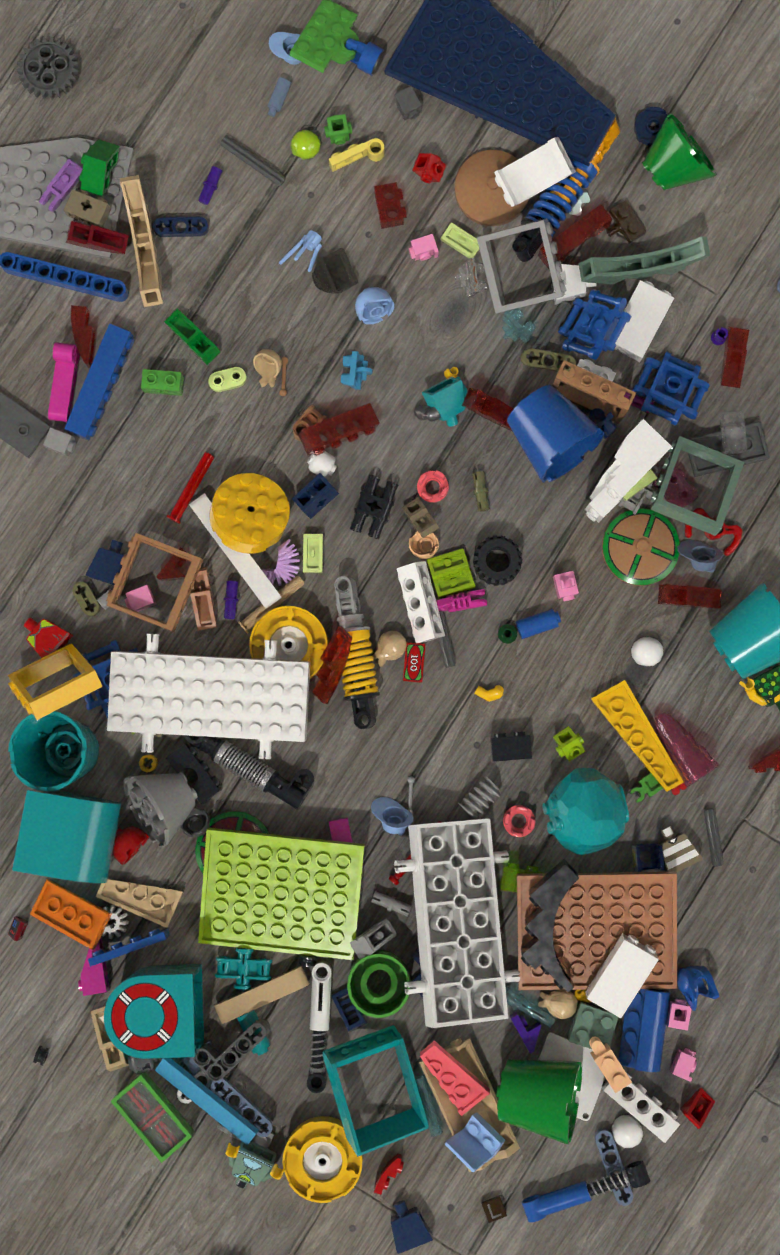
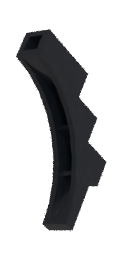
(548, 895)

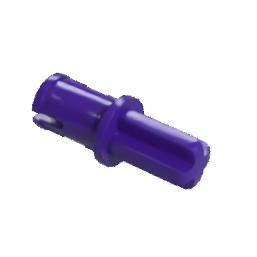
(210, 185)
(231, 600)

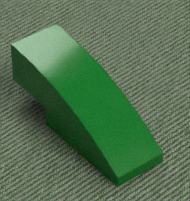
(192, 336)

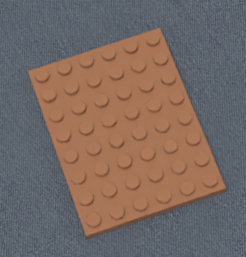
(595, 917)

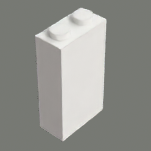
(647, 310)
(622, 975)

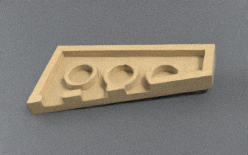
(143, 900)

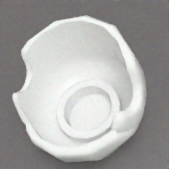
(647, 651)
(627, 1131)

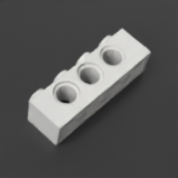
(422, 592)
(663, 1128)

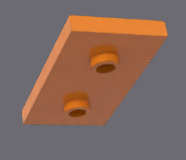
(70, 914)

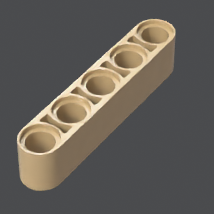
(261, 994)

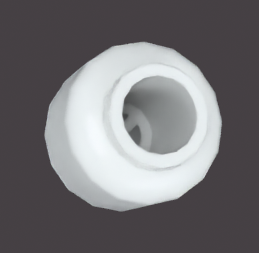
(322, 464)

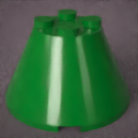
(676, 157)

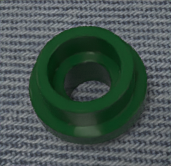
(507, 640)

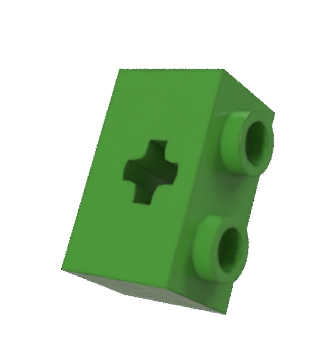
(162, 382)

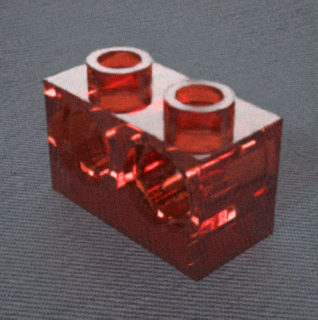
(387, 205)

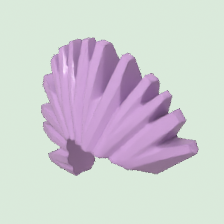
(284, 567)

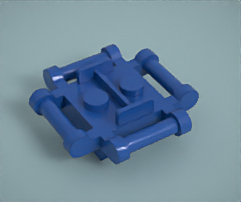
(596, 326)
(671, 387)
(103, 672)

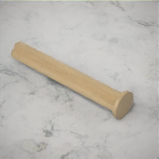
(285, 593)

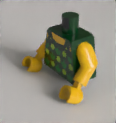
(764, 688)

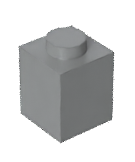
(59, 442)

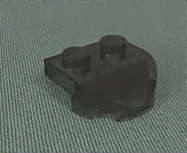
(334, 273)

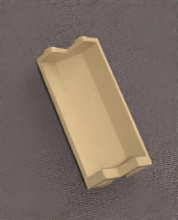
(486, 1108)

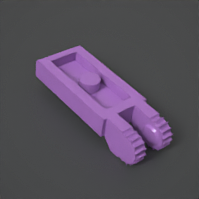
(61, 184)

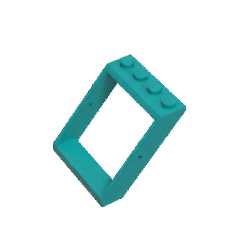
(388, 1129)

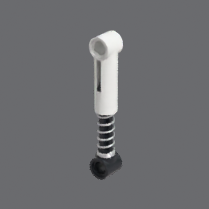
(319, 1024)

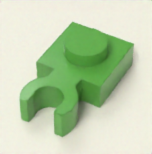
(648, 786)

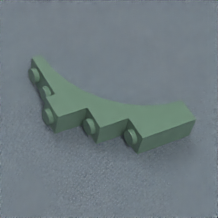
(640, 266)

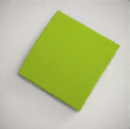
(451, 573)

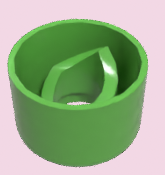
(372, 1003)

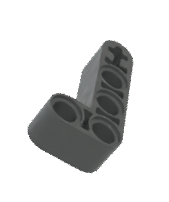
(236, 1048)

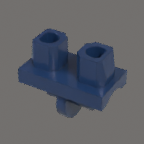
(602, 421)

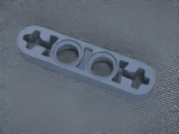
(244, 1104)
(613, 1166)

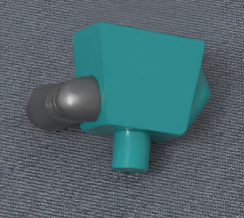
(444, 399)

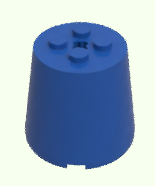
(553, 432)

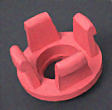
(432, 476)
(527, 828)

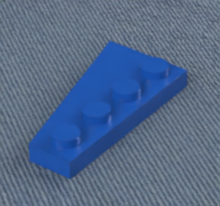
(135, 943)

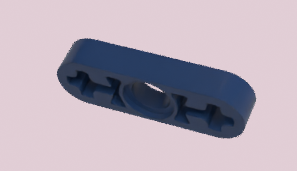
(175, 220)

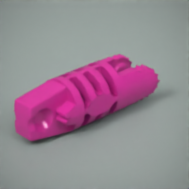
(462, 601)

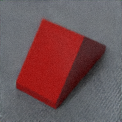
(698, 1107)

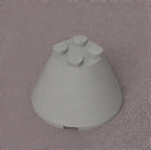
(160, 803)

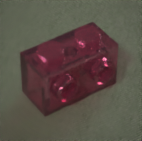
(678, 490)

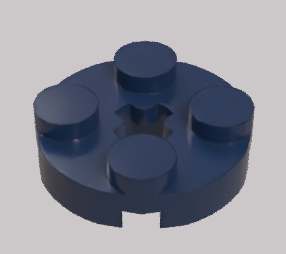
(644, 120)

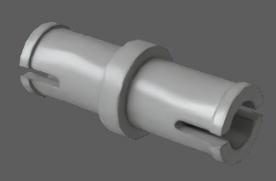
(391, 903)

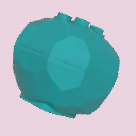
(586, 811)

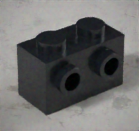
(511, 748)

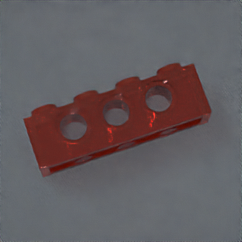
(315, 445)

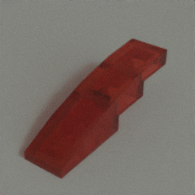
(334, 663)

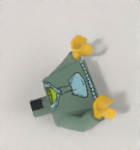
(252, 1164)

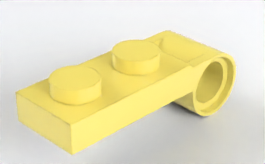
(357, 152)

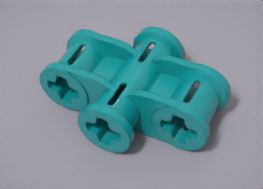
(238, 966)

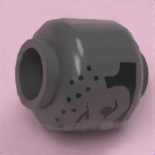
(141, 1065)

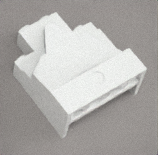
(634, 458)

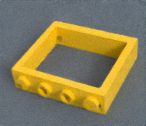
(60, 695)

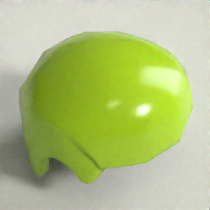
(305, 144)

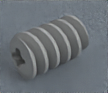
(480, 798)

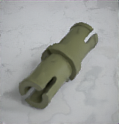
(480, 491)

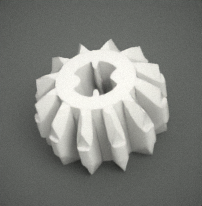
(110, 929)

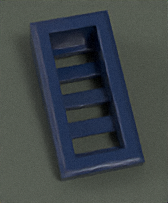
(350, 1027)

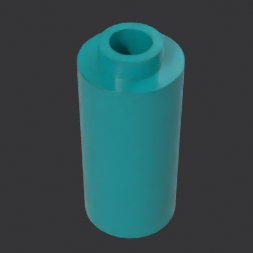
(245, 1022)

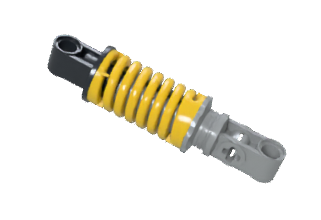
(357, 669)

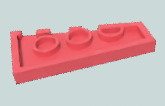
(459, 1083)

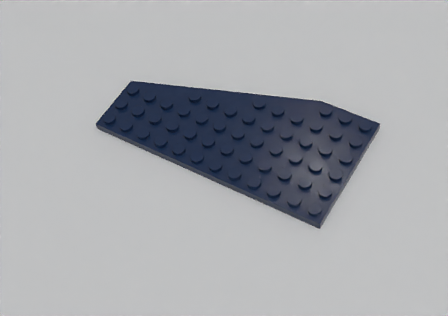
(495, 71)

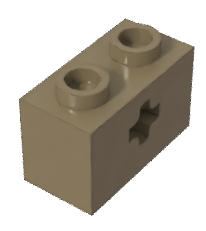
(76, 208)

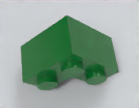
(97, 167)

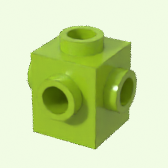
(569, 744)

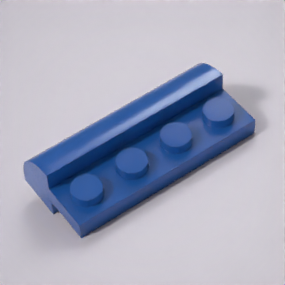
(645, 1030)

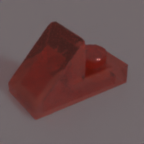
(170, 570)

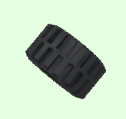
(505, 545)

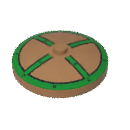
(640, 547)

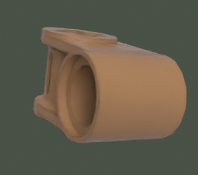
(309, 418)

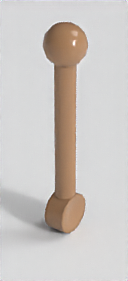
(283, 392)

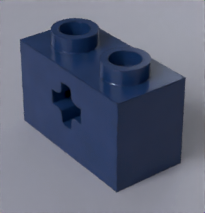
(315, 496)

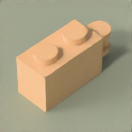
(609, 1064)

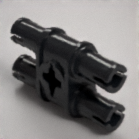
(368, 497)

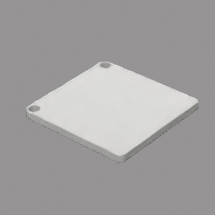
(560, 1049)

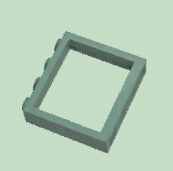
(687, 516)

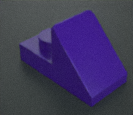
(528, 1035)

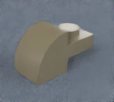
(420, 517)

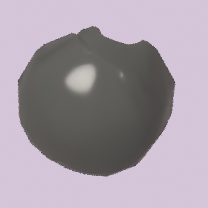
(195, 822)

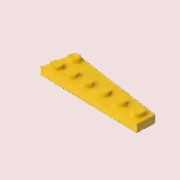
(631, 723)

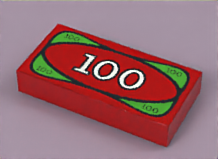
(414, 662)

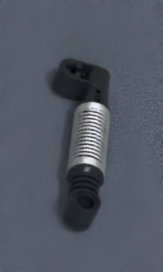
(254, 771)

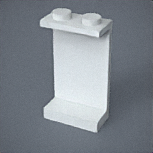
(534, 172)

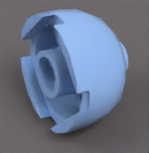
(373, 304)

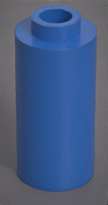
(538, 623)

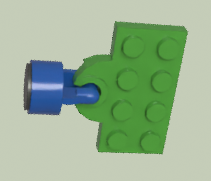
(330, 38)

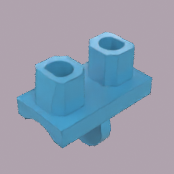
(358, 370)

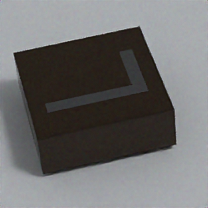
(494, 1209)

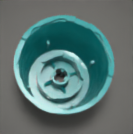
(750, 633)
(41, 754)

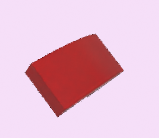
(391, 1169)

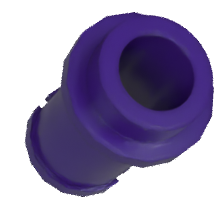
(719, 336)

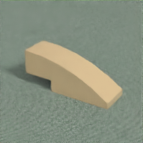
(113, 1057)

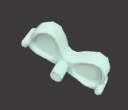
(576, 209)

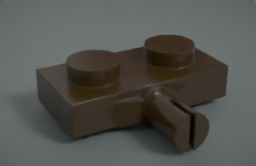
(625, 222)

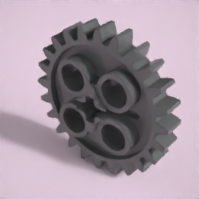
(61, 77)

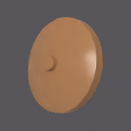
(478, 192)

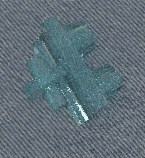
(523, 332)

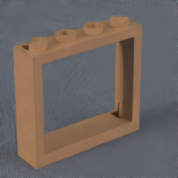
(593, 391)
(127, 563)

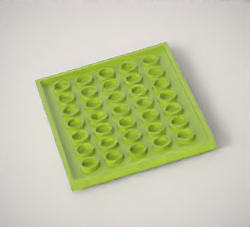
(280, 893)

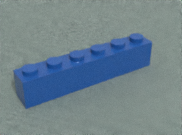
(99, 382)

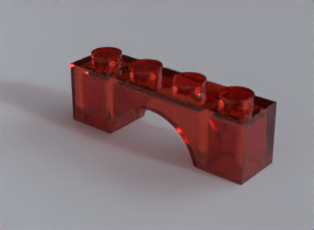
(582, 230)

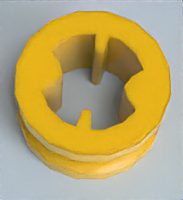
(154, 764)

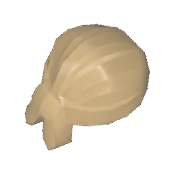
(268, 365)
(390, 647)
(559, 1003)

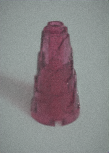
(687, 754)

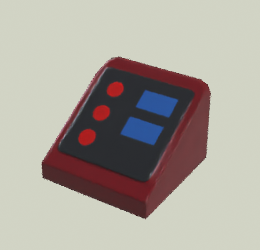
(17, 928)

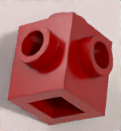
(429, 167)

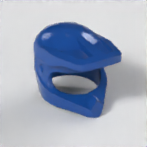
(691, 984)

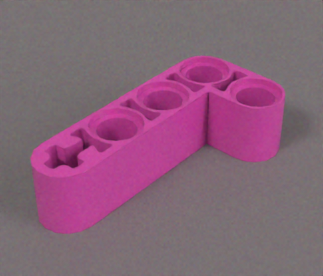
(63, 381)

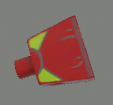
(46, 636)

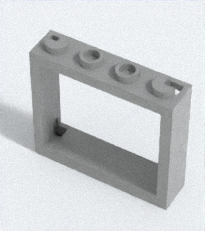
(492, 274)

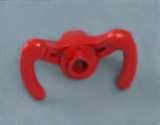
(736, 530)

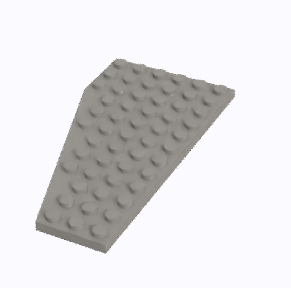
(24, 179)

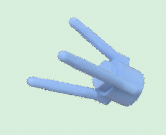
(309, 241)

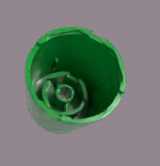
(540, 1096)

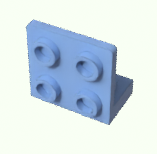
(475, 1143)

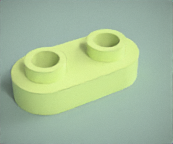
(227, 379)

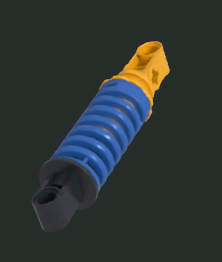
(559, 199)

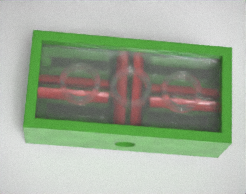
(153, 1116)

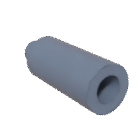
(278, 96)

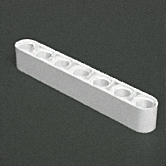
(242, 561)

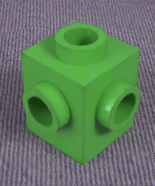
(338, 129)

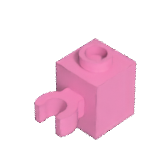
(565, 586)

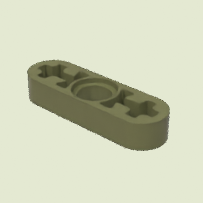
(536, 353)

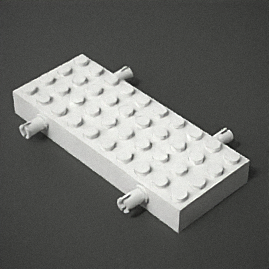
(208, 696)
(457, 923)

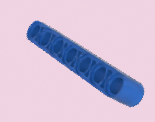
(55, 273)

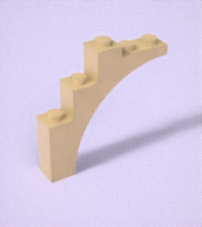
(144, 245)

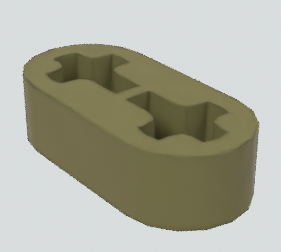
(82, 601)

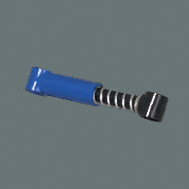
(539, 1206)

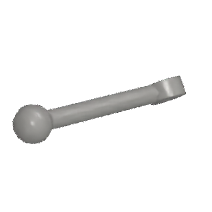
(411, 780)

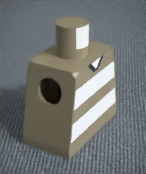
(678, 851)

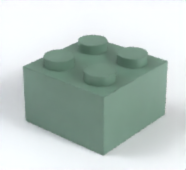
(591, 1022)

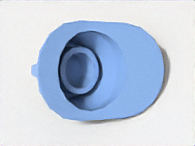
(281, 45)
(392, 815)

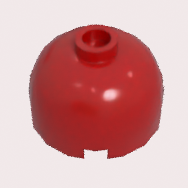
(128, 842)

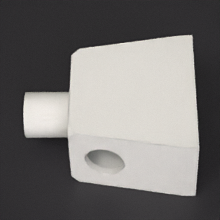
(574, 286)

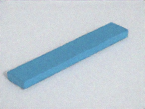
(207, 1100)

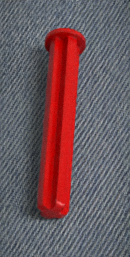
(191, 488)

